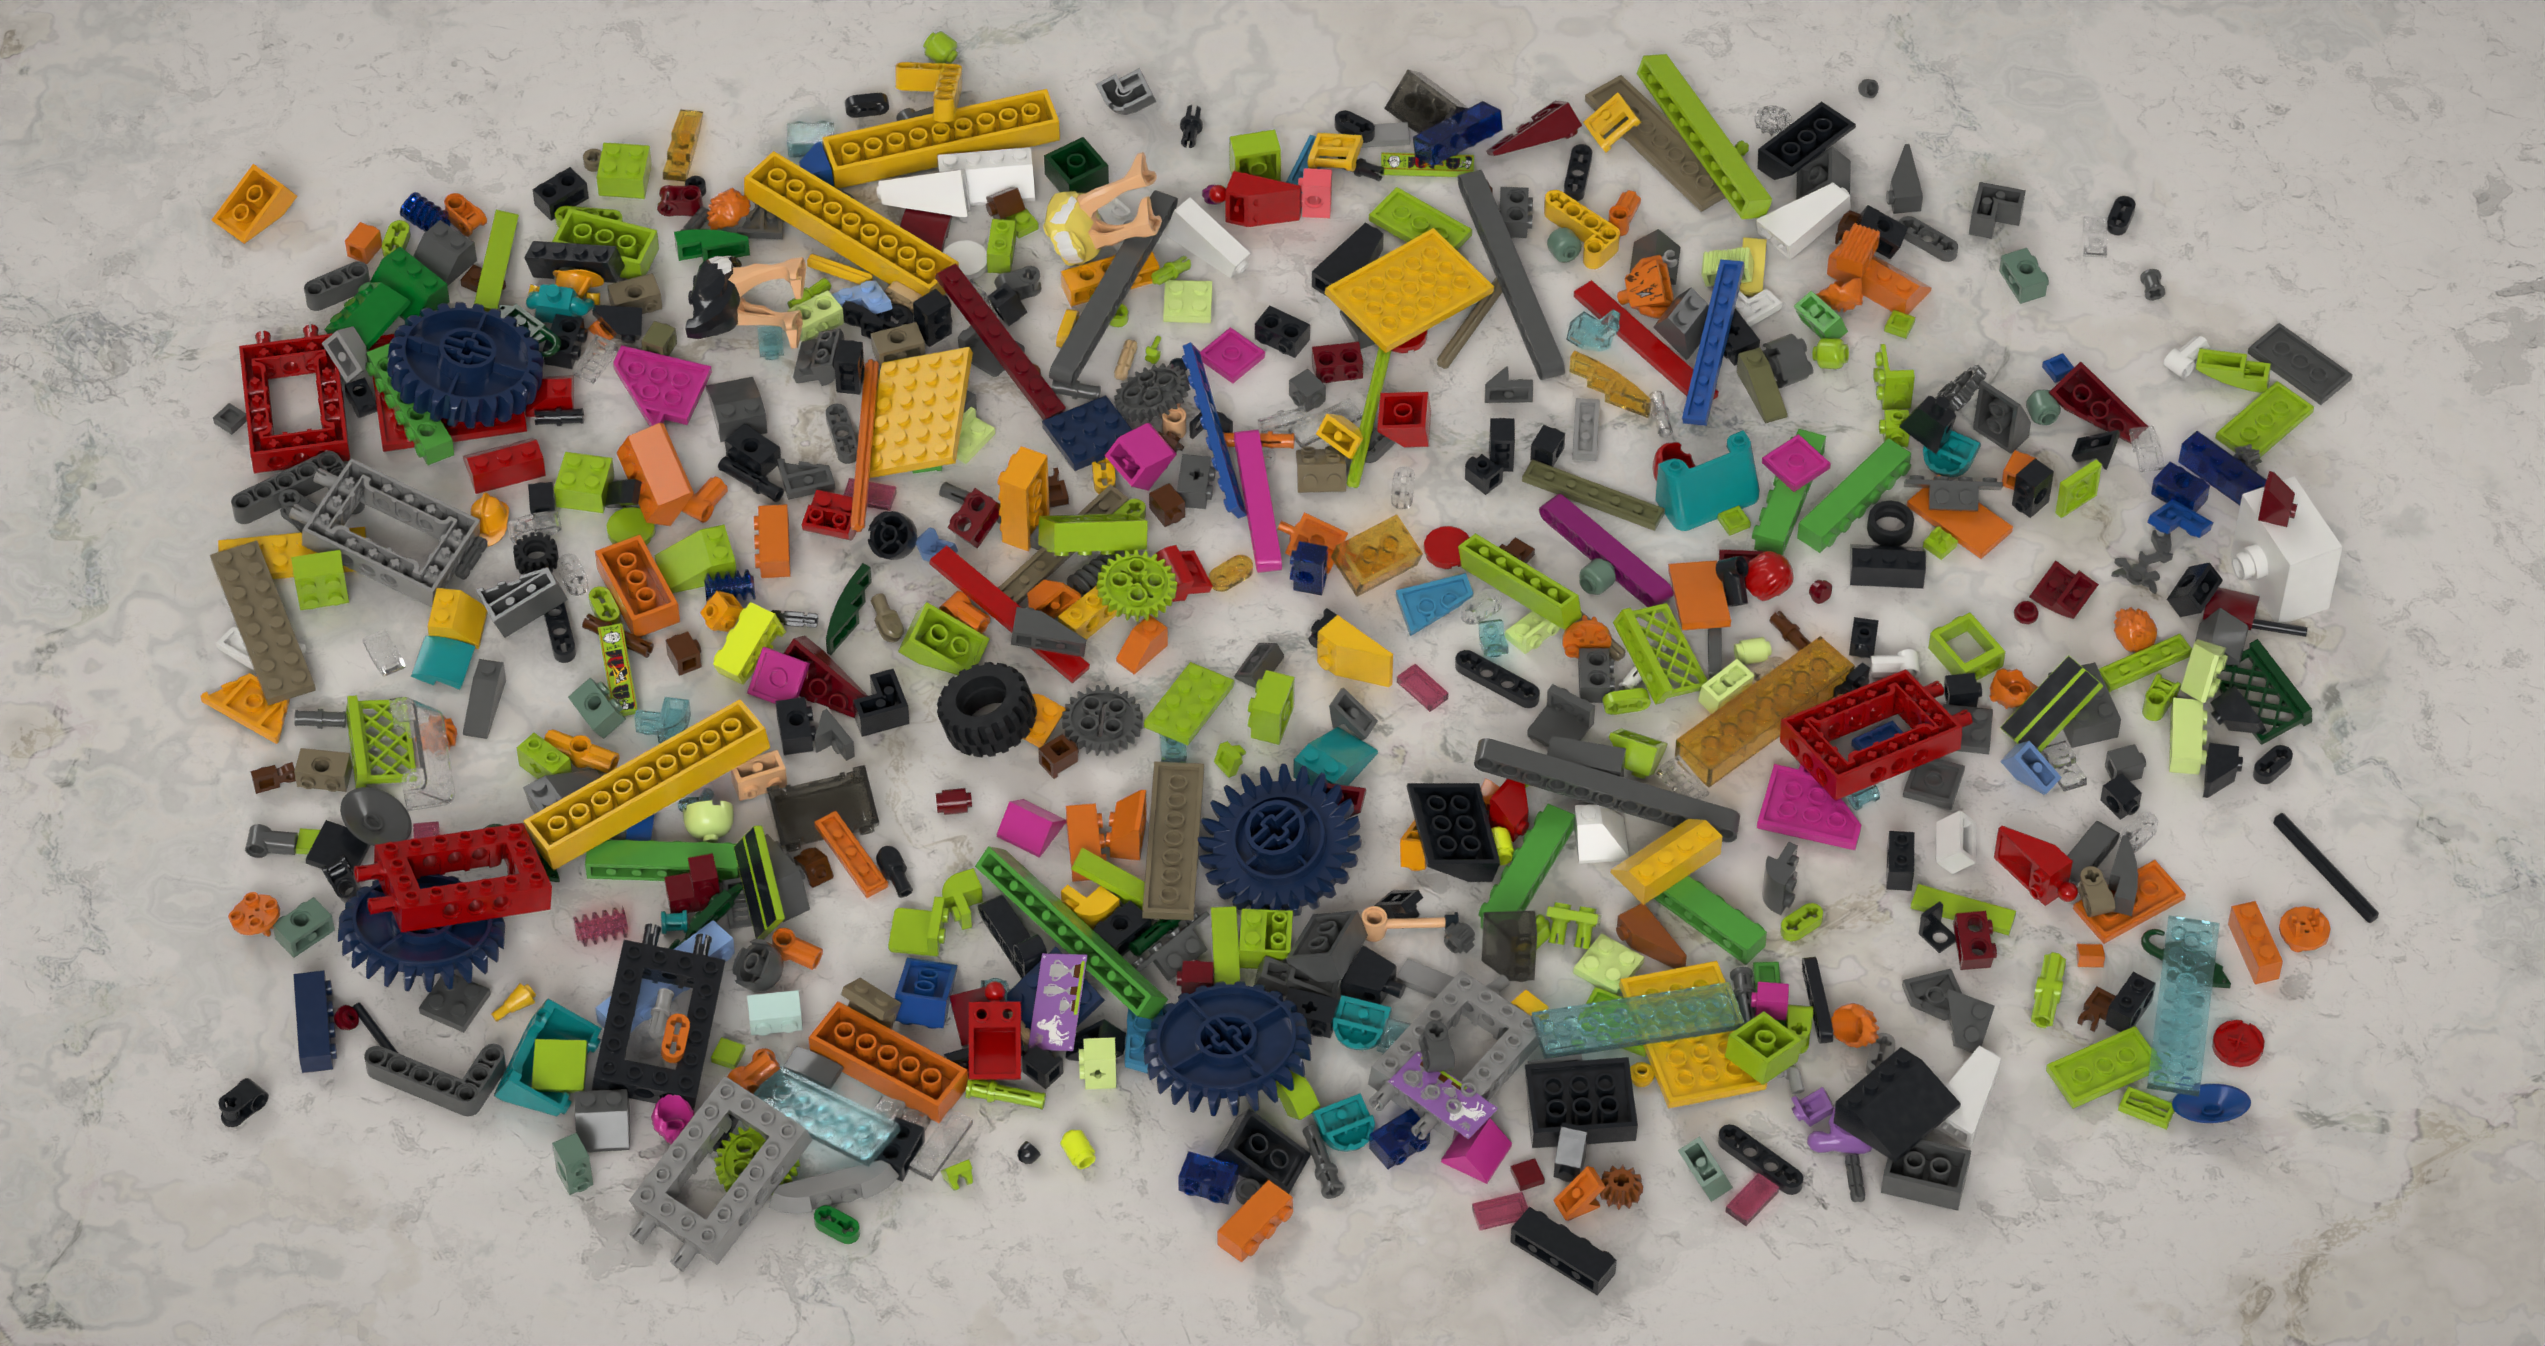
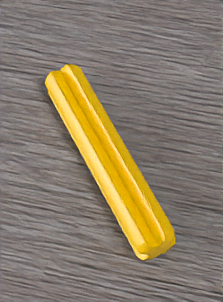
(838, 269)

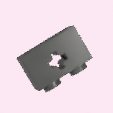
(1195, 480)

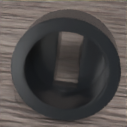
(1028, 1153)

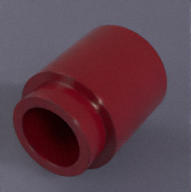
(953, 801)

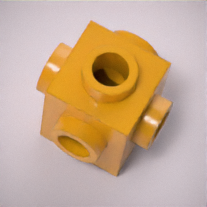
(721, 611)

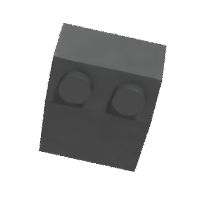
(736, 404)
(2000, 418)
(555, 787)

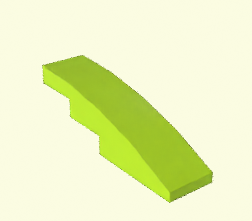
(1225, 944)

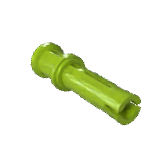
(993, 1091)

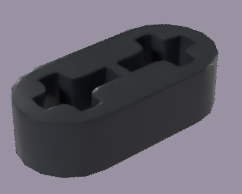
(866, 105)
(1352, 124)
(2125, 216)
(2269, 761)

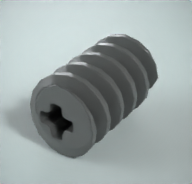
(1087, 577)

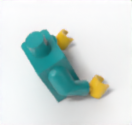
(554, 300)

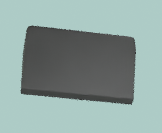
(1262, 658)

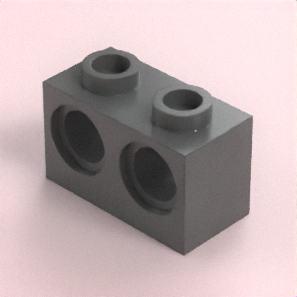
(1514, 210)
(1594, 674)

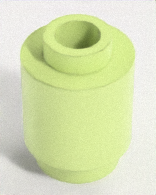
(1752, 650)

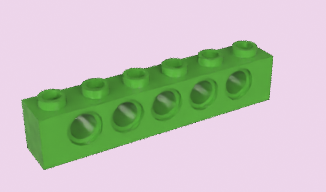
(429, 437)

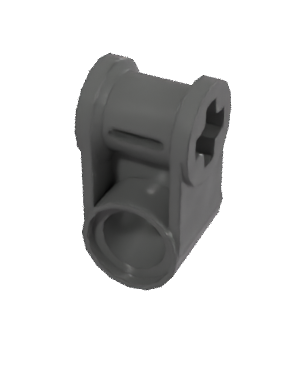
(1020, 282)
(287, 500)
(1436, 1048)

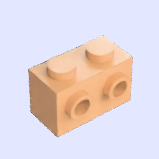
(757, 774)

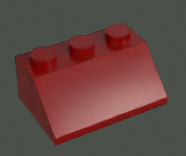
(505, 465)

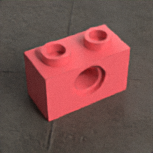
(1316, 193)

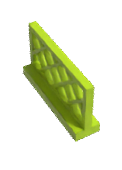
(1645, 656)
(359, 747)

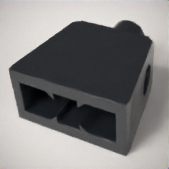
(1930, 423)
(1371, 978)

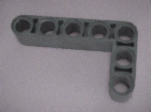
(263, 497)
(436, 1081)

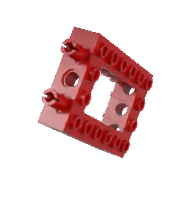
(287, 359)
(1931, 737)
(402, 862)

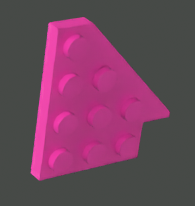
(661, 384)
(1805, 810)

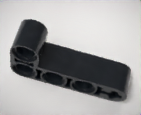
(1011, 935)

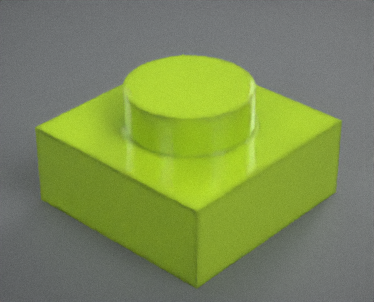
(1024, 223)

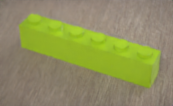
(1520, 581)

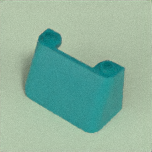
(1700, 493)
(552, 1023)

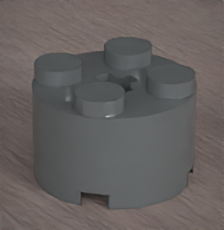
(1788, 360)

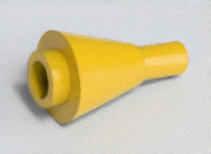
(520, 998)

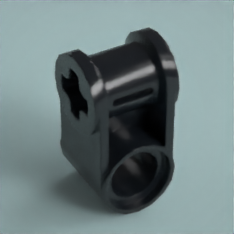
(341, 878)
(244, 1099)

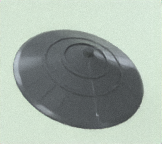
(375, 816)

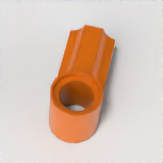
(1624, 211)
(703, 502)
(961, 608)
(796, 949)
(755, 1072)

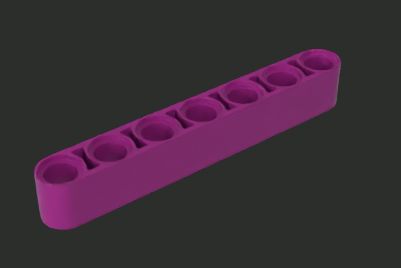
(1599, 544)

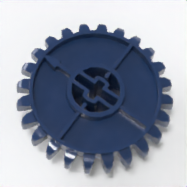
(1280, 842)
(417, 951)
(1227, 1045)

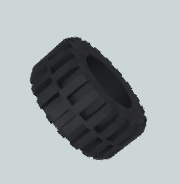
(977, 689)

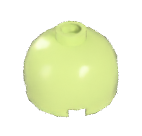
(708, 820)

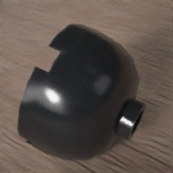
(892, 535)

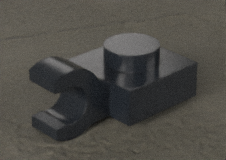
(1855, 679)

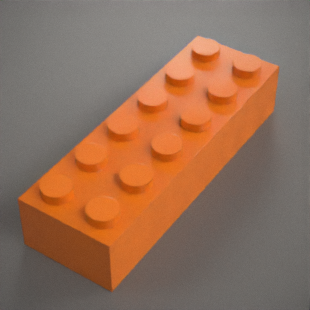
(889, 1061)

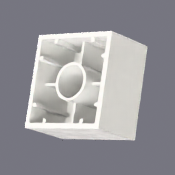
(2287, 565)

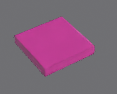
(1232, 355)
(1796, 463)
(777, 676)

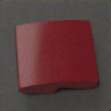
(927, 226)
(2063, 590)
(2236, 603)
(960, 1009)

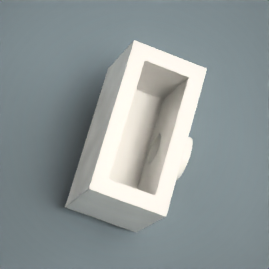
(1956, 842)

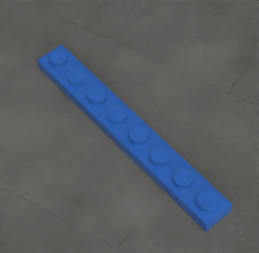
(1713, 342)
(1211, 423)

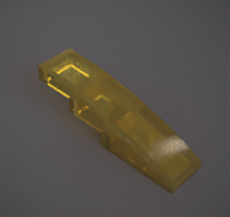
(683, 145)
(1617, 388)

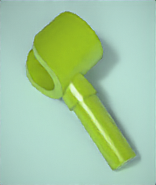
(1152, 353)

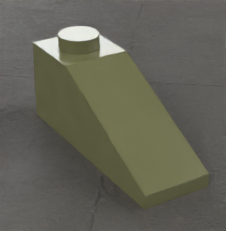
(1761, 385)

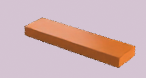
(851, 854)

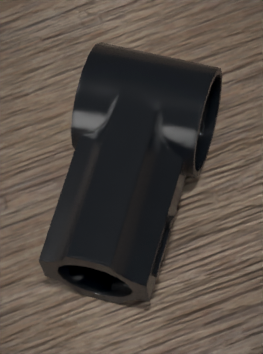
(1732, 574)

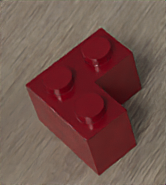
(693, 889)

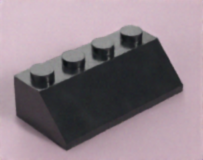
(1802, 141)

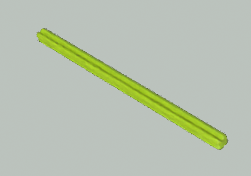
(1368, 417)

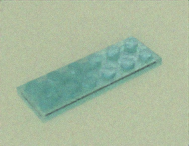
(829, 1116)

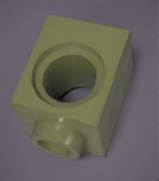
(660, 339)

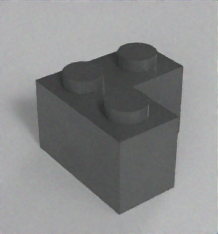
(1994, 205)

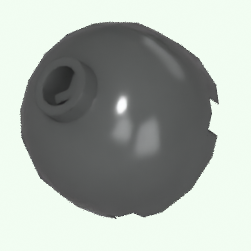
(758, 966)

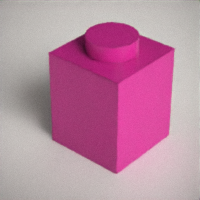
(1771, 999)

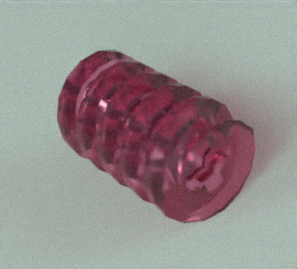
(601, 926)

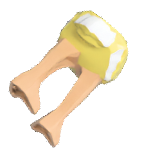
(1077, 228)

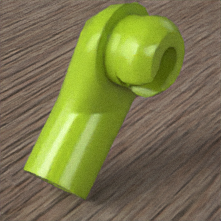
(1543, 930)

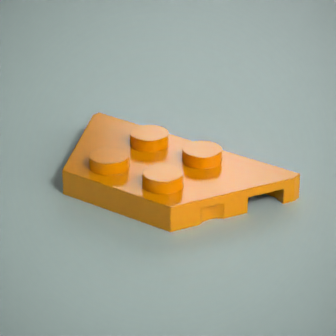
(246, 704)

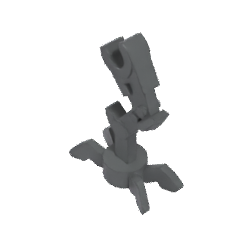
(2137, 573)

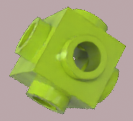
(1890, 426)

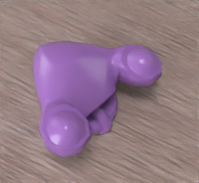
(1836, 1140)

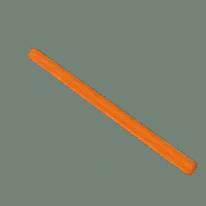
(864, 447)

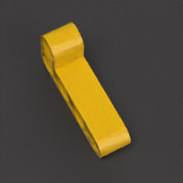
(1598, 234)

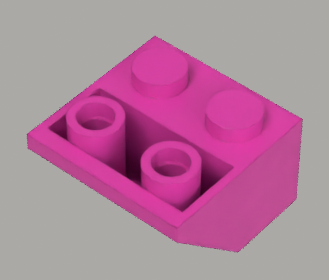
(1141, 456)

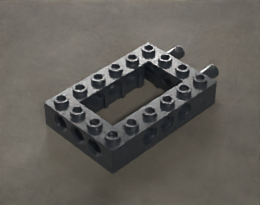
(667, 966)

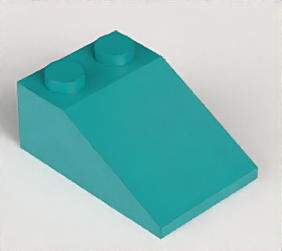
(1335, 755)

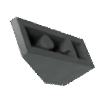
(1905, 188)
(1042, 632)
(484, 698)

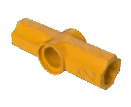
(582, 752)

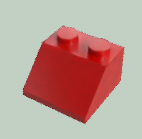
(1405, 418)

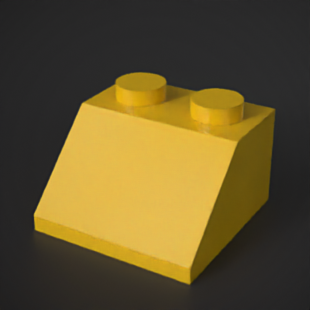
(457, 617)

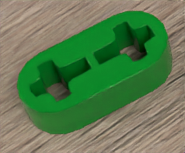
(838, 1222)

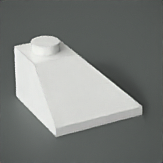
(1599, 834)

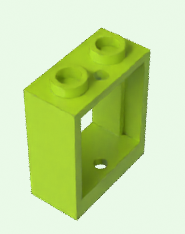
(1982, 665)

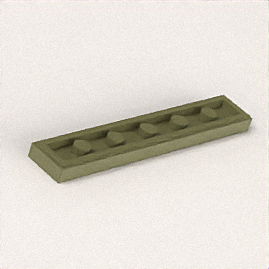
(1593, 495)

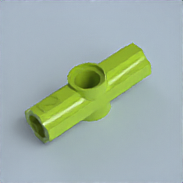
(2048, 990)

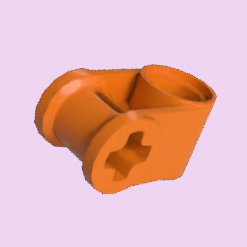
(463, 213)

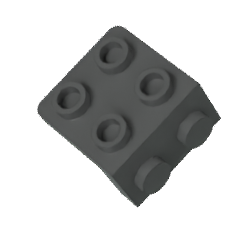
(982, 356)
(1562, 717)

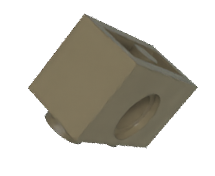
(636, 292)
(897, 343)
(323, 770)

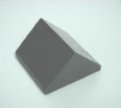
(1656, 244)
(2224, 631)

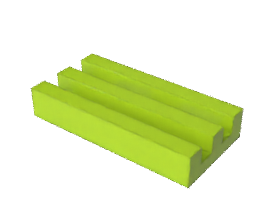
(2145, 1110)

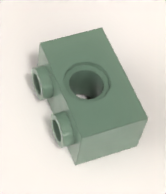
(2023, 275)
(601, 719)
(303, 927)
(572, 1164)
(1705, 1169)

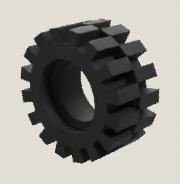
(535, 544)

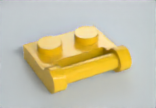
(1609, 116)
(1335, 146)

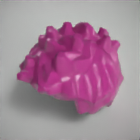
(671, 1116)

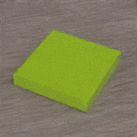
(2078, 488)
(559, 1065)

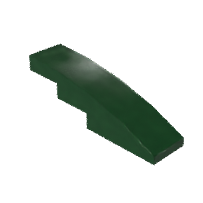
(846, 612)

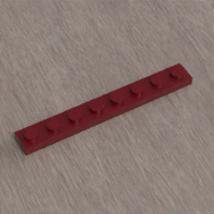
(1000, 342)

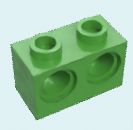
(1820, 317)

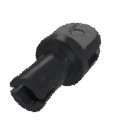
(1191, 126)
(894, 869)

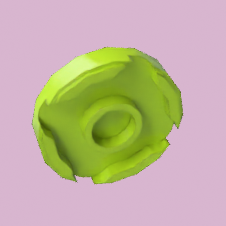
(627, 524)

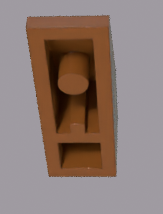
(1649, 937)

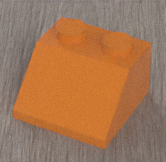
(1128, 827)

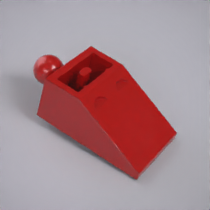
(1258, 200)
(2036, 865)
(994, 1040)

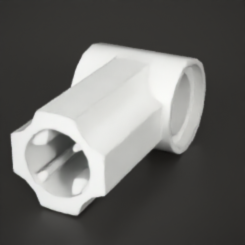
(2184, 360)
(1890, 664)

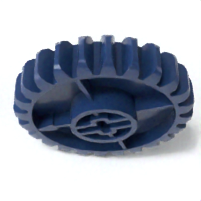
(465, 365)

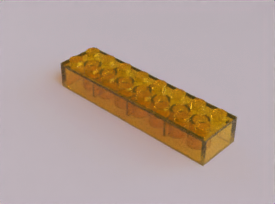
(1755, 715)

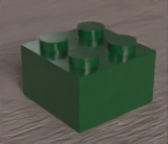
(1076, 167)

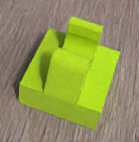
(1940, 543)
(1229, 758)
(962, 1169)

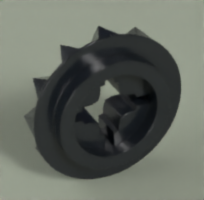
(900, 313)

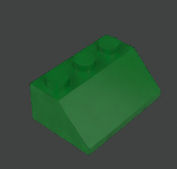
(411, 280)
(370, 312)

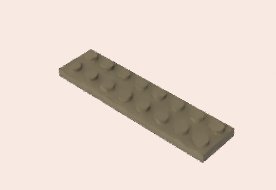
(1661, 144)
(262, 623)
(1173, 841)

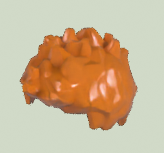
(727, 209)
(1843, 295)
(2135, 629)
(2010, 688)
(1854, 1025)

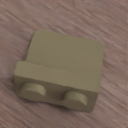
(1320, 470)
(871, 1002)

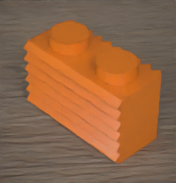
(1857, 250)

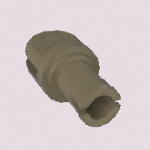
(887, 620)

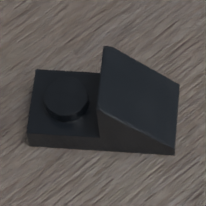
(2096, 446)
(1401, 904)

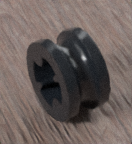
(697, 181)

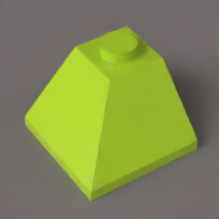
(1642, 752)

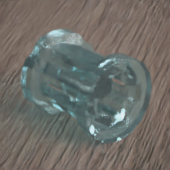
(1864, 796)

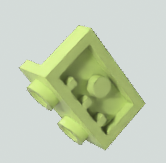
(973, 435)
(1530, 632)

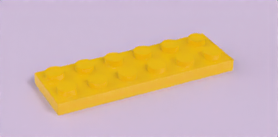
(279, 549)

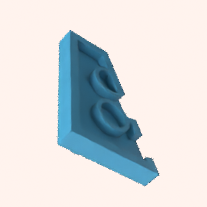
(1432, 600)
(1135, 1041)

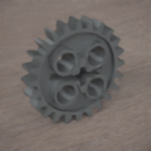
(1963, 387)
(1152, 393)
(1084, 716)

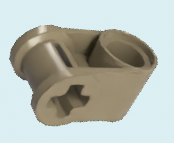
(2095, 892)

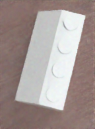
(993, 172)

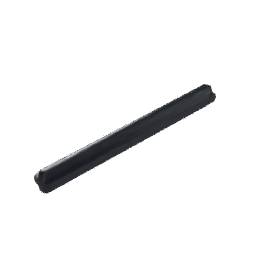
(2326, 868)

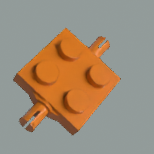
(1315, 532)

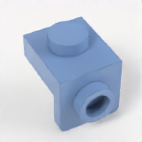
(930, 544)

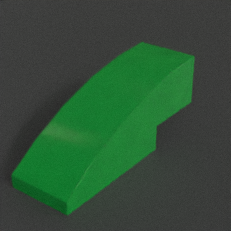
(709, 244)

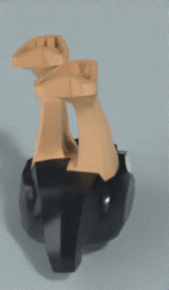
(720, 300)

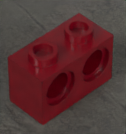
(1337, 362)
(981, 521)
(1968, 940)

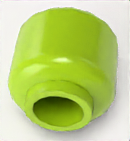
(940, 48)
(1831, 353)

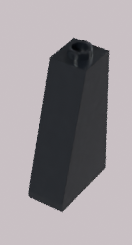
(1354, 253)

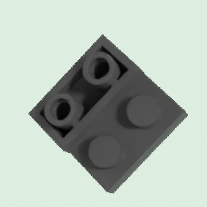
(817, 358)
(1780, 879)

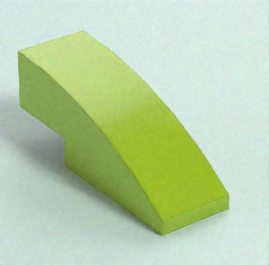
(2234, 369)

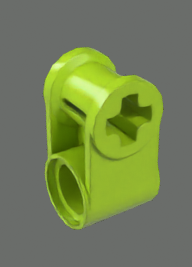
(2159, 698)
(1800, 1023)

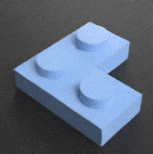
(867, 294)

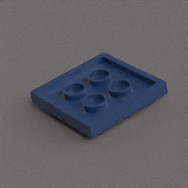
(1086, 431)
(1026, 990)

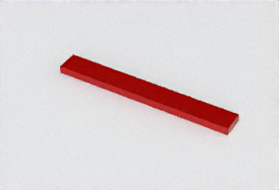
(1638, 337)
(998, 606)

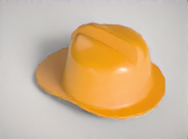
(578, 280)
(492, 516)

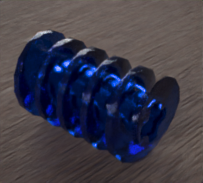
(422, 212)
(730, 585)

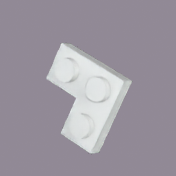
(1757, 307)

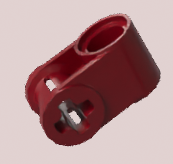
(681, 200)

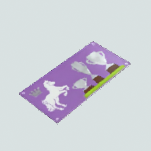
(1057, 1001)
(1474, 1109)

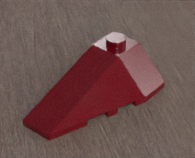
(1548, 125)
(2094, 402)
(824, 680)

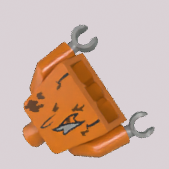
(1649, 286)

